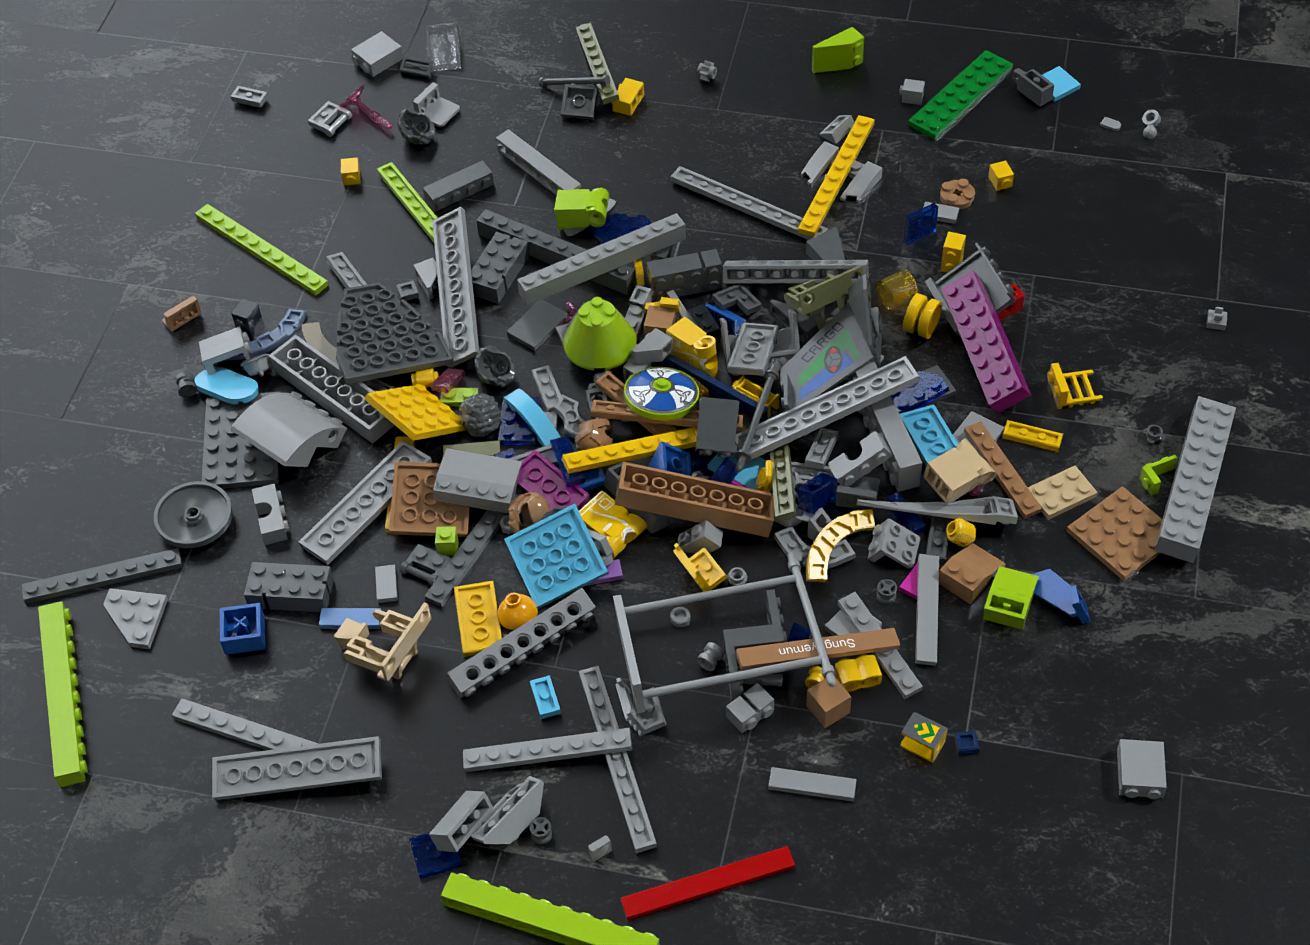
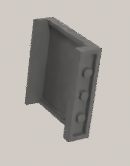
(994, 281)

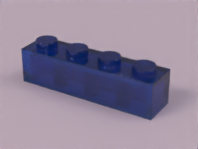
(910, 520)

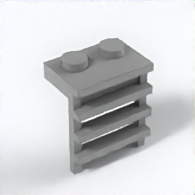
(642, 722)

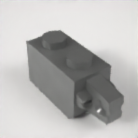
(1034, 86)

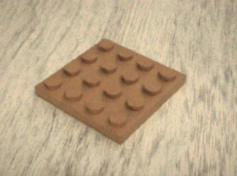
(414, 504)
(1119, 533)

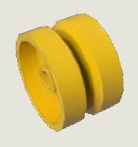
(922, 316)

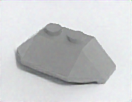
(511, 814)

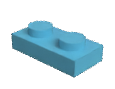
(545, 697)

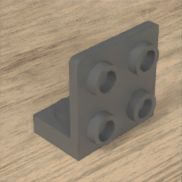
(863, 489)

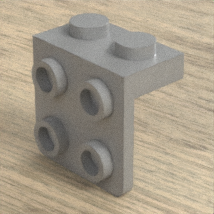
(435, 107)
(895, 542)

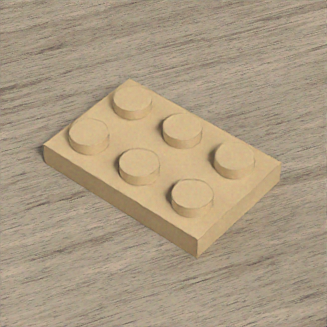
(1062, 492)

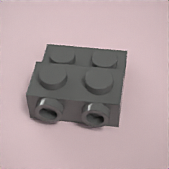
(579, 101)

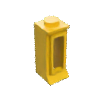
(754, 392)

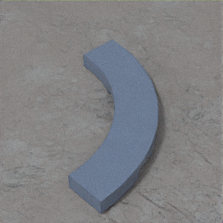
(271, 340)

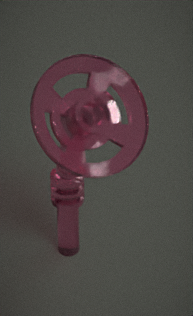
(355, 99)

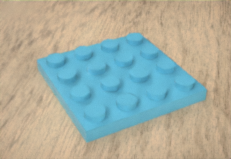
(556, 556)

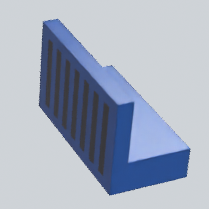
(733, 321)

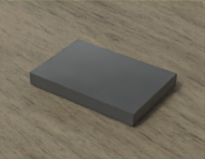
(537, 324)

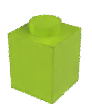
(446, 540)

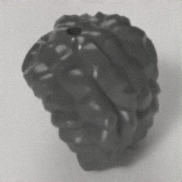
(412, 124)
(491, 365)
(480, 414)

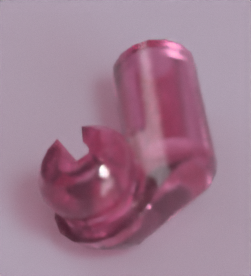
(572, 308)

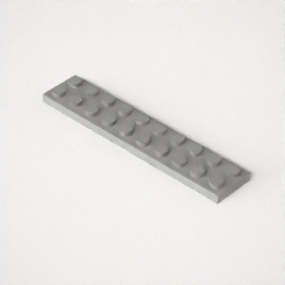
(455, 286)
(830, 407)

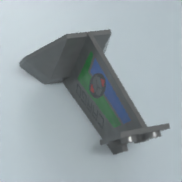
(836, 350)

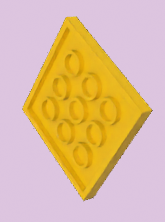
(416, 411)

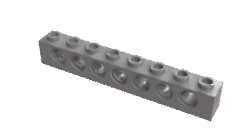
(788, 270)
(577, 601)

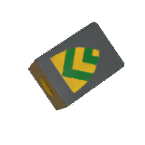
(923, 737)

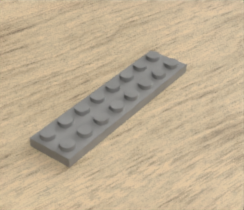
(358, 507)
(296, 768)

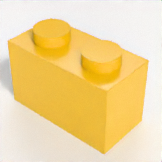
(630, 95)
(952, 251)

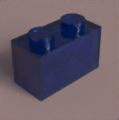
(817, 493)

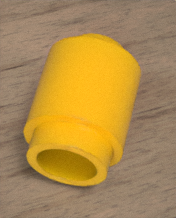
(424, 377)

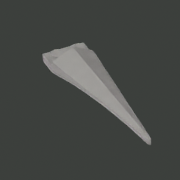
(981, 510)

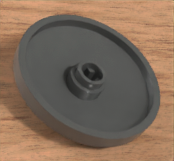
(193, 514)

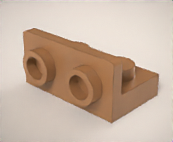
(181, 313)

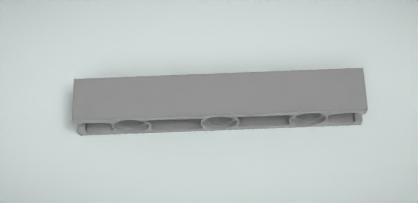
(535, 163)

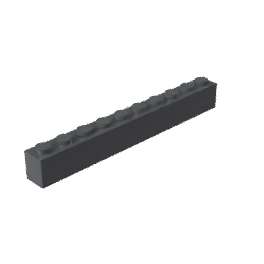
(551, 249)

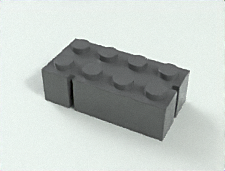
(498, 267)
(685, 274)
(289, 586)

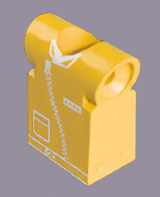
(694, 346)
(612, 521)

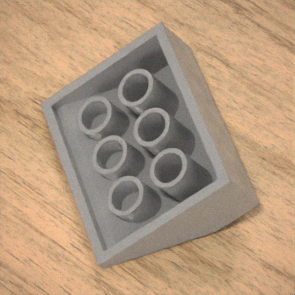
(477, 480)

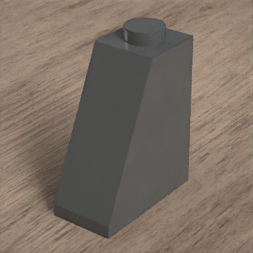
(825, 246)

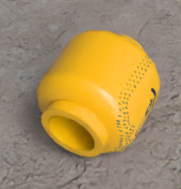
(961, 532)

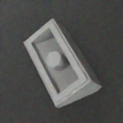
(838, 128)

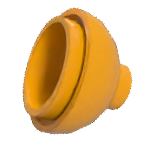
(516, 610)

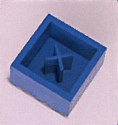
(242, 628)

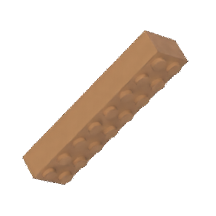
(695, 499)

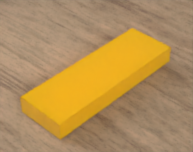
(1032, 436)

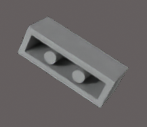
(461, 821)

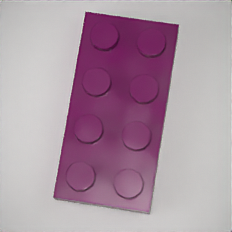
(543, 477)

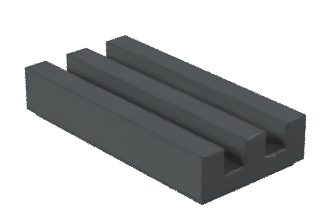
(413, 72)

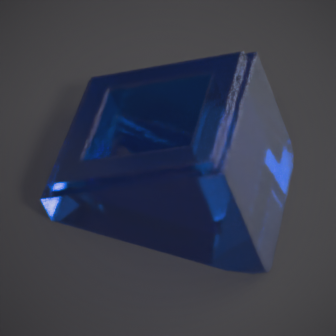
(799, 633)

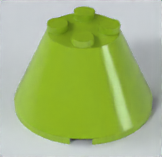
(599, 336)

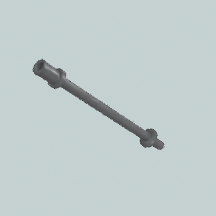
(771, 375)

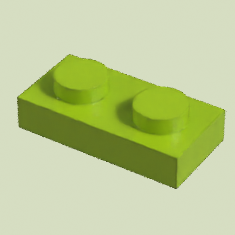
(457, 395)

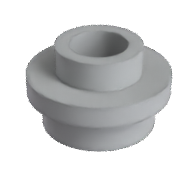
(737, 572)

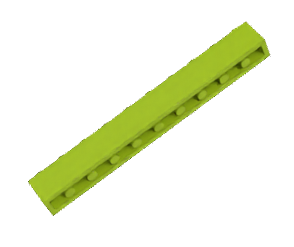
(62, 694)
(536, 916)

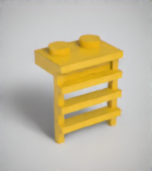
(1061, 391)
(702, 568)

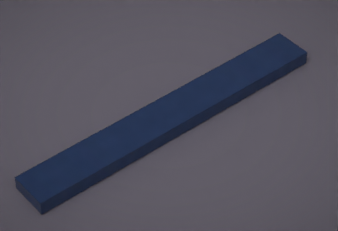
(714, 386)

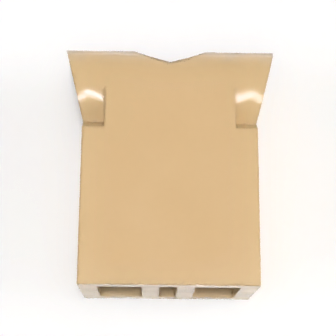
(958, 472)

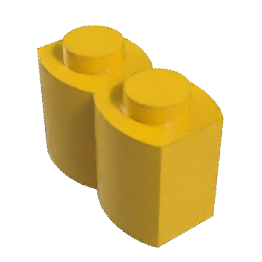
(858, 672)

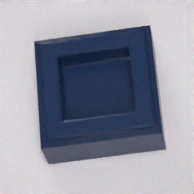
(967, 742)

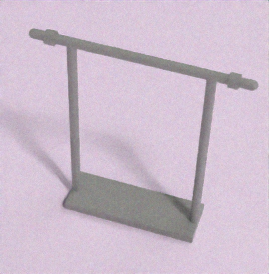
(639, 695)

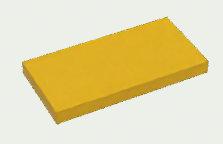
(477, 616)

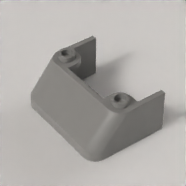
(784, 350)

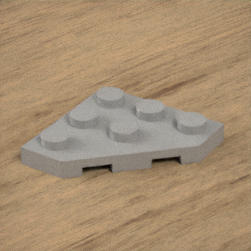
(136, 615)

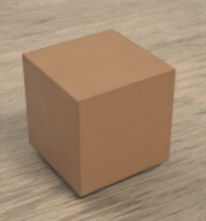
(659, 318)
(828, 702)

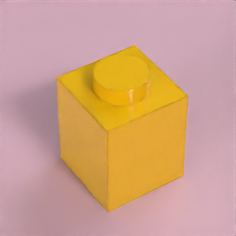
(350, 171)
(1001, 175)

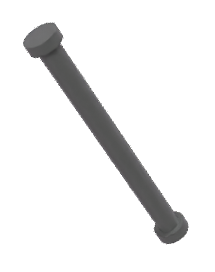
(605, 80)

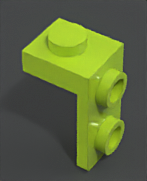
(1149, 473)

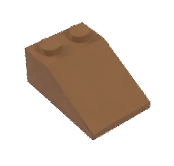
(969, 572)

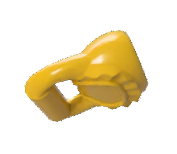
(764, 477)

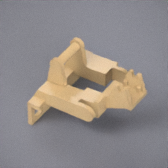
(362, 652)

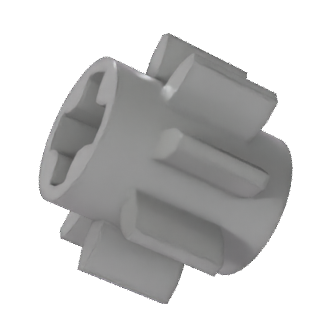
(706, 71)

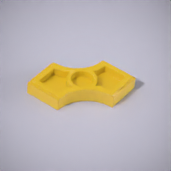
(639, 272)
(665, 302)

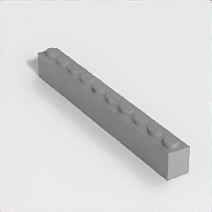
(601, 259)

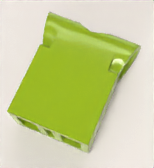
(581, 208)

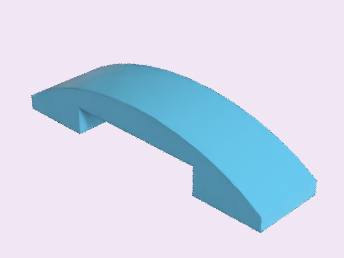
(533, 416)

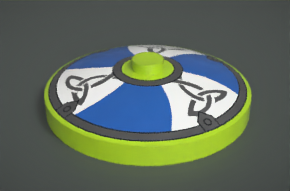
(661, 393)

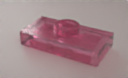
(447, 380)

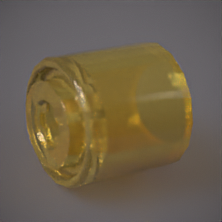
(896, 289)

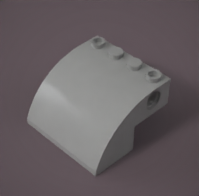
(288, 428)

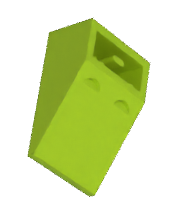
(1010, 597)

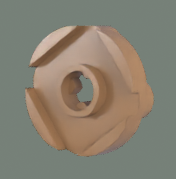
(949, 193)

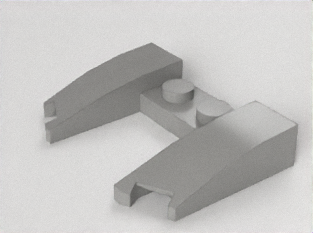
(863, 175)

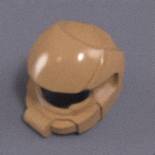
(593, 434)
(531, 506)

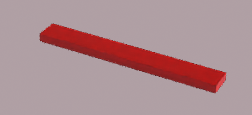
(707, 883)

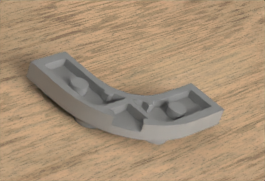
(791, 543)

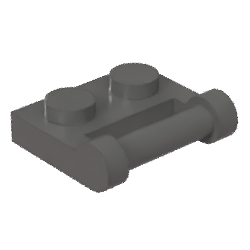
(427, 560)

